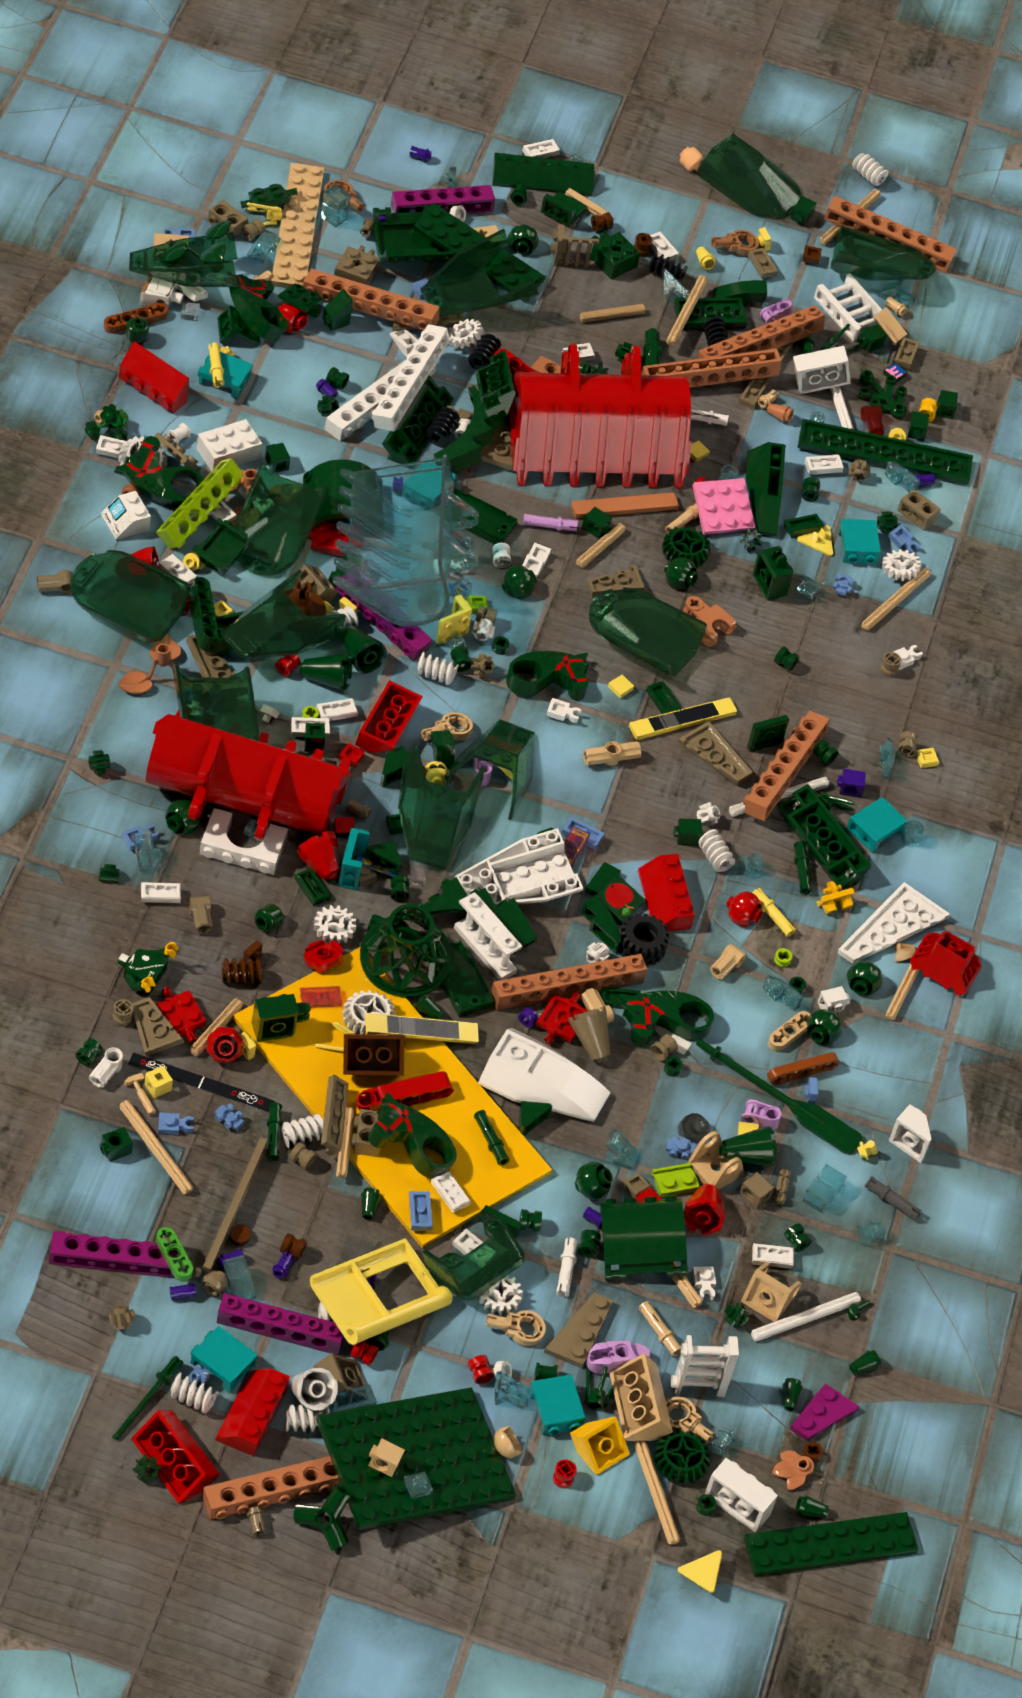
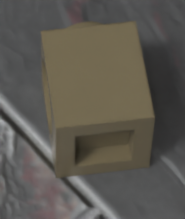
(756, 1190)

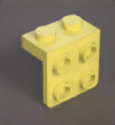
(456, 623)

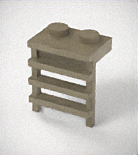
(562, 247)

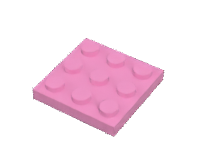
(723, 506)

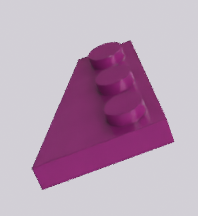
(823, 1411)

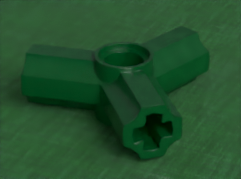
(315, 1516)

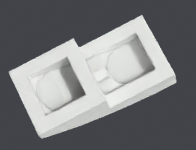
(537, 558)

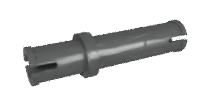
(885, 1192)

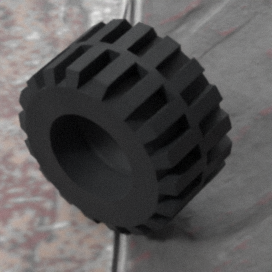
(644, 927)

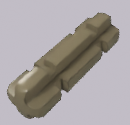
(782, 1186)

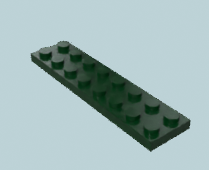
(449, 232)
(830, 1544)

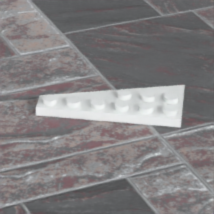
(895, 920)

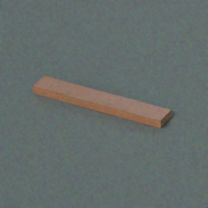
(627, 504)

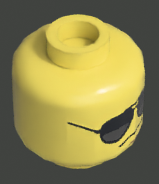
(435, 772)

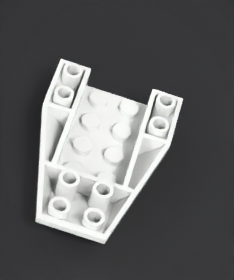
(527, 871)
(537, 1073)

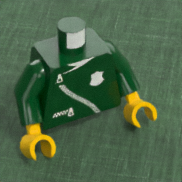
(146, 967)

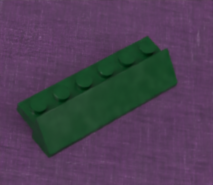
(543, 174)
(496, 385)
(410, 435)
(824, 837)

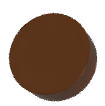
(239, 1235)

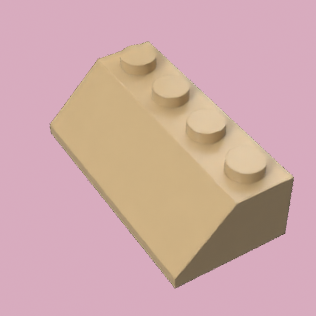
(640, 1400)

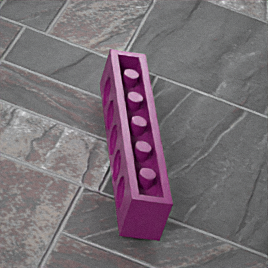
(472, 198)
(409, 639)
(103, 1258)
(279, 1324)

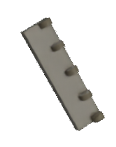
(334, 1114)

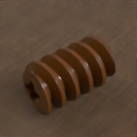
(242, 970)

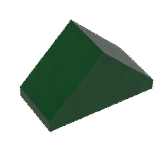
(443, 747)
(386, 856)
(532, 1115)

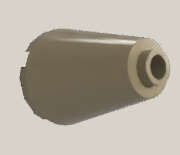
(593, 1032)

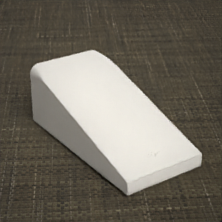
(404, 340)

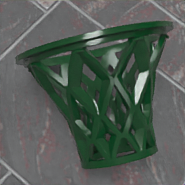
(413, 913)

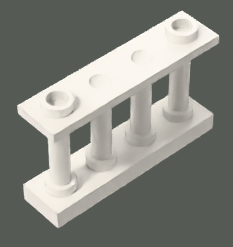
(836, 308)
(487, 936)
(721, 1374)

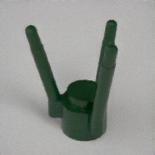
(831, 343)
(829, 801)
(597, 1399)

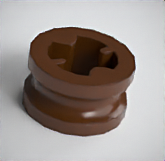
(810, 1446)

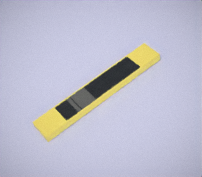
(682, 718)
(422, 1028)

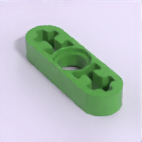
(175, 1245)

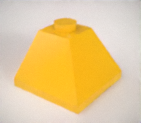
(600, 1443)

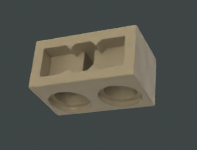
(225, 212)
(919, 509)
(318, 581)
(360, 1123)

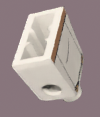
(160, 292)

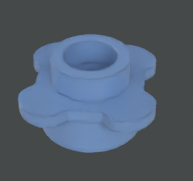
(200, 1374)

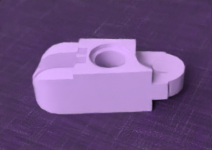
(609, 1355)

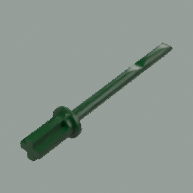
(164, 1377)

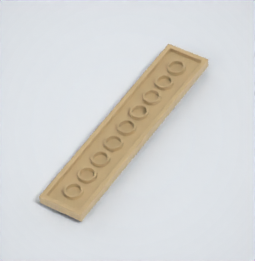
(297, 226)

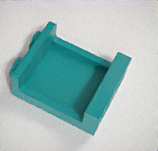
(235, 376)
(859, 541)
(876, 823)
(351, 868)
(224, 1357)
(557, 1404)

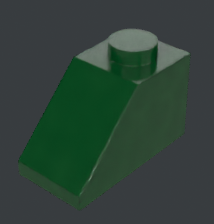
(338, 311)
(393, 765)

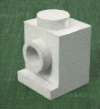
(833, 999)

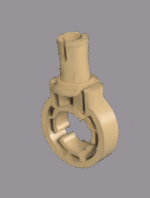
(444, 724)
(511, 1326)
(691, 1422)

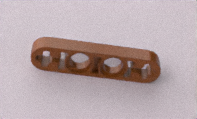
(116, 322)
(803, 1068)

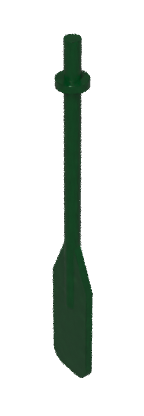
(808, 1114)

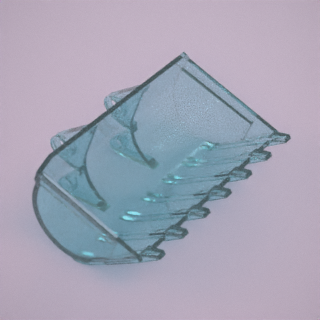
(405, 540)

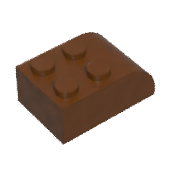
(373, 1054)

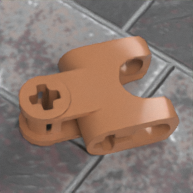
(714, 617)

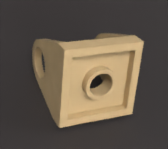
(708, 1155)
(779, 1294)

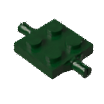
(269, 196)

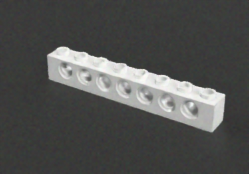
(410, 377)
(360, 408)

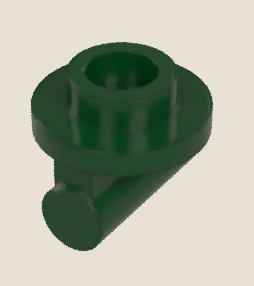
(109, 873)

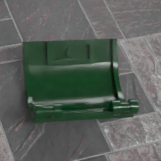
(400, 242)
(329, 475)
(643, 1236)

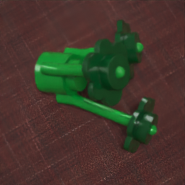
(117, 418)

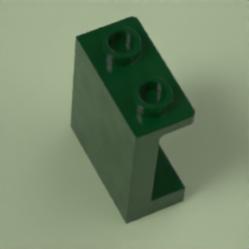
(222, 547)

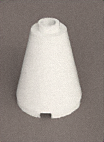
(315, 1388)

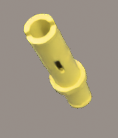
(216, 367)
(779, 919)

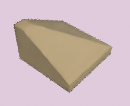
(904, 951)

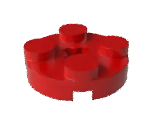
(323, 955)

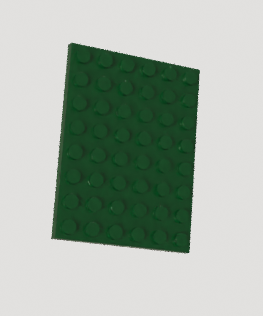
(440, 1437)

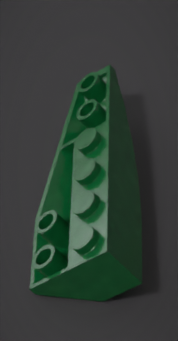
(765, 484)

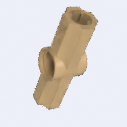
(612, 753)

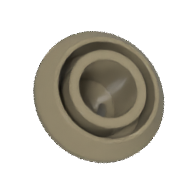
(215, 1283)

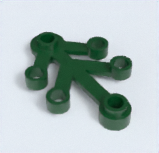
(897, 408)

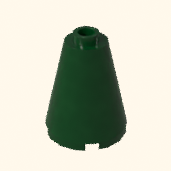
(363, 648)
(328, 670)
(751, 1147)

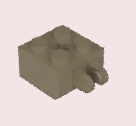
(358, 265)

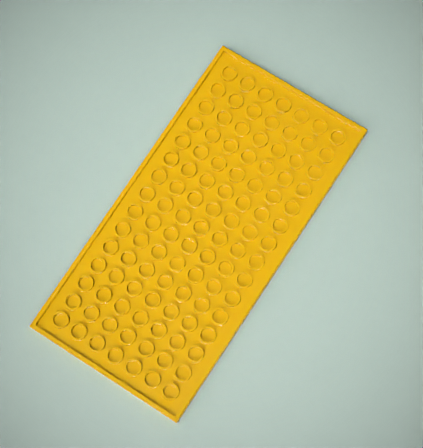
(392, 1172)

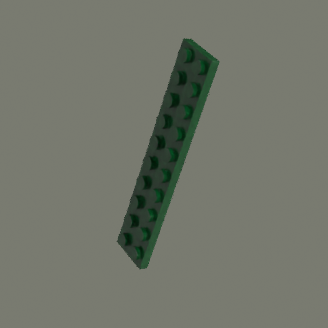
(881, 449)

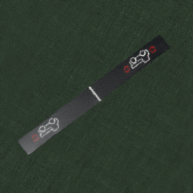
(203, 1082)

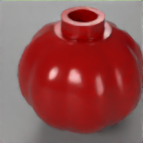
(294, 316)
(743, 908)
(229, 1052)

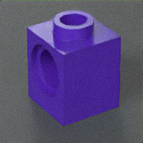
(851, 783)

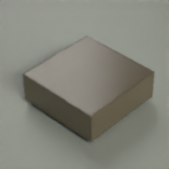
(636, 1184)

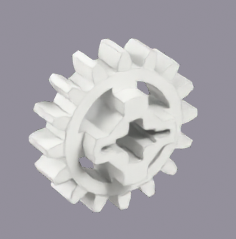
(465, 333)
(901, 565)
(334, 924)
(502, 1296)

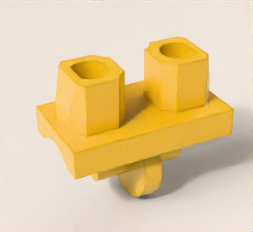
(828, 901)

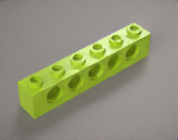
(191, 506)

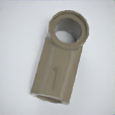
(58, 582)
(200, 910)

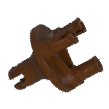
(307, 600)

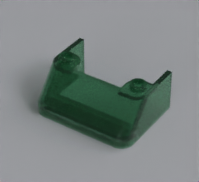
(482, 1266)

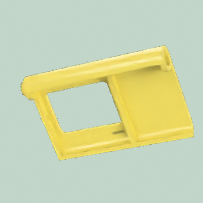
(355, 1304)

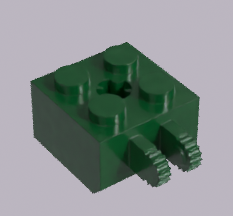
(614, 254)
(773, 573)
(278, 1016)

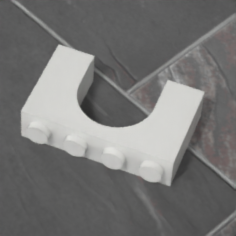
(260, 858)

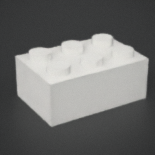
(821, 370)
(227, 442)
(741, 1494)

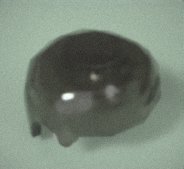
(694, 1127)

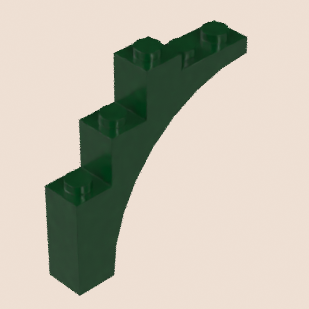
(478, 434)
(507, 912)

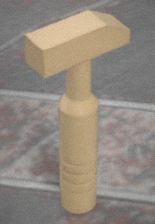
(135, 1079)

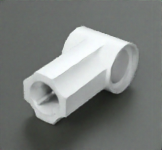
(107, 1068)

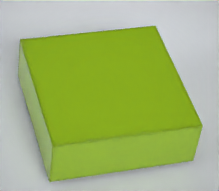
(476, 601)

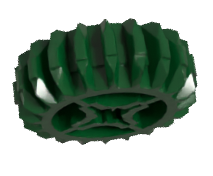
(686, 543)
(676, 1464)

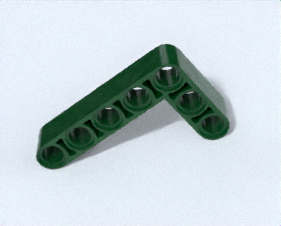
(205, 621)

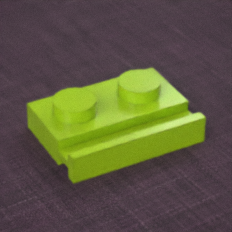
(675, 1180)

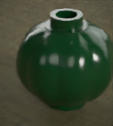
(525, 238)
(679, 572)
(519, 582)
(177, 816)
(864, 978)
(822, 1024)
(593, 1180)

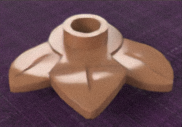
(790, 1469)

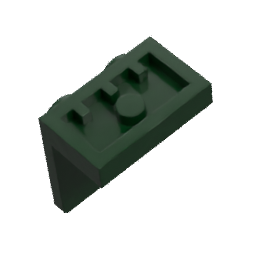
(562, 208)
(303, 299)
(232, 325)

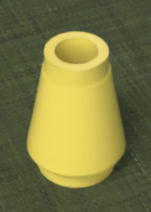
(705, 258)

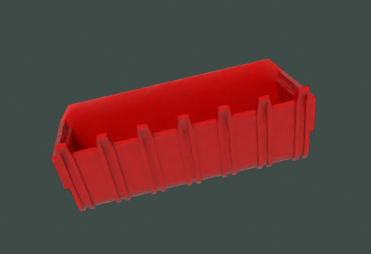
(600, 423)
(246, 775)

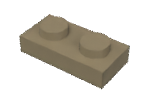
(762, 263)
(906, 352)

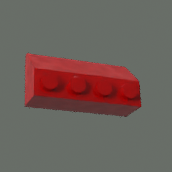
(154, 378)
(388, 718)
(667, 892)
(253, 1410)
(183, 1463)

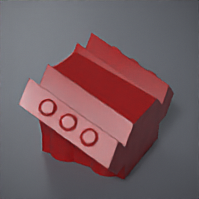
(947, 961)

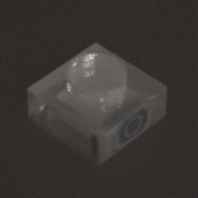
(190, 311)

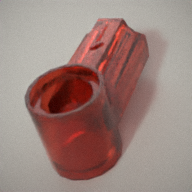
(872, 416)

